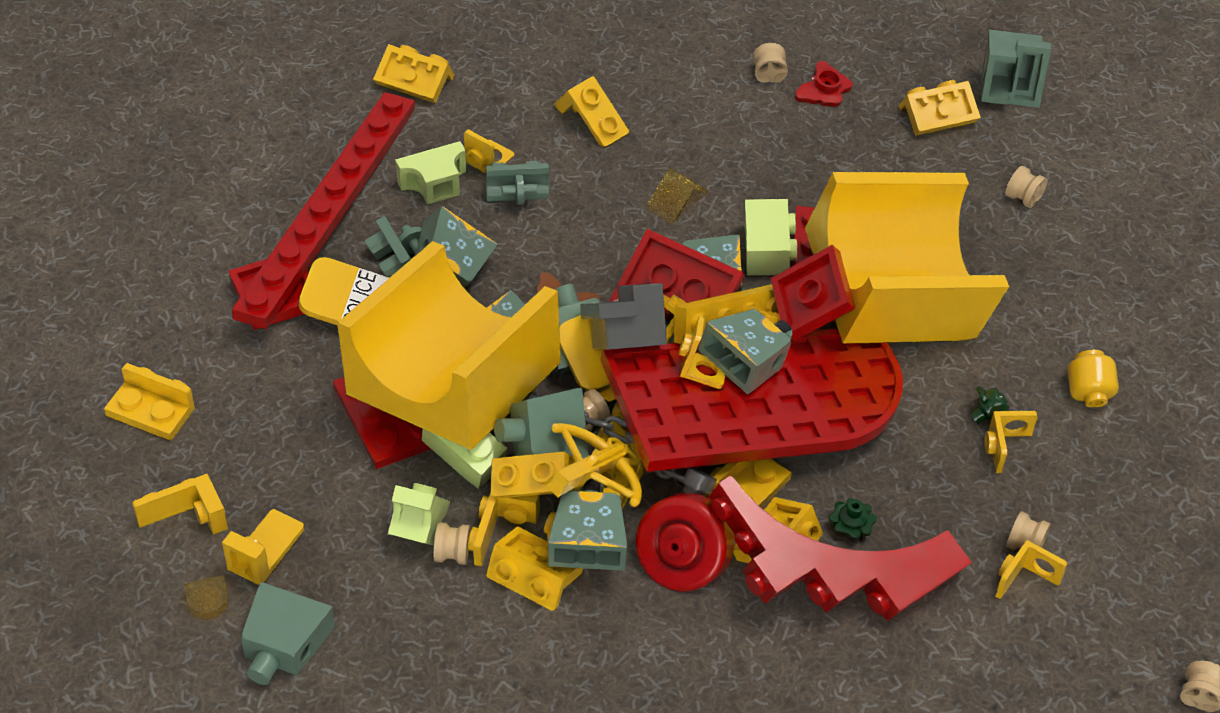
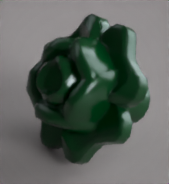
(988, 402)
(853, 518)

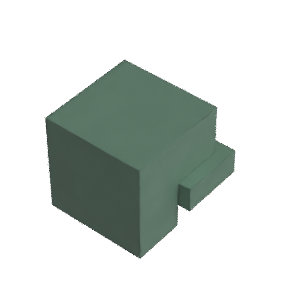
(1014, 68)

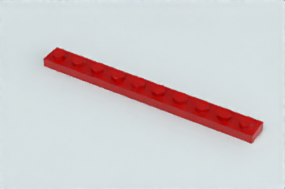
(322, 212)

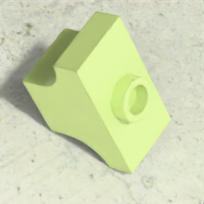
(433, 172)
(417, 513)

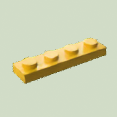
(721, 306)

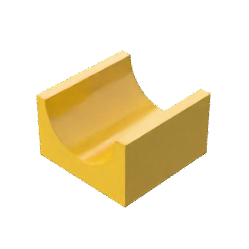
(903, 257)
(442, 356)

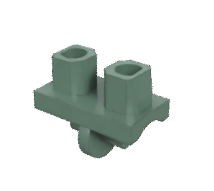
(517, 182)
(387, 240)

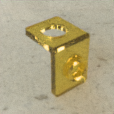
(673, 195)

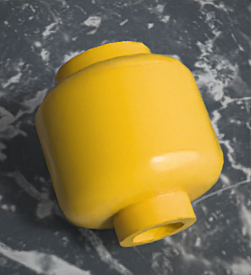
(1092, 378)

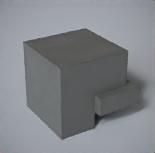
(629, 322)

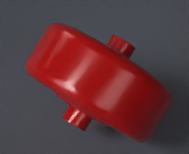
(683, 542)

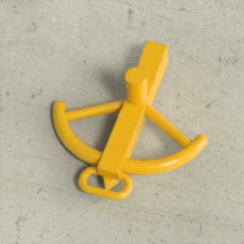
(609, 456)

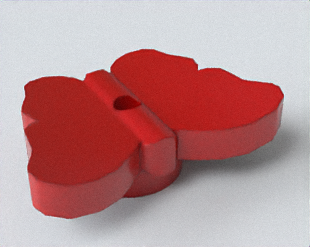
(825, 87)

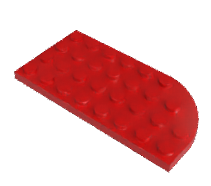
(818, 402)

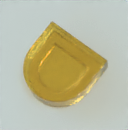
(207, 597)

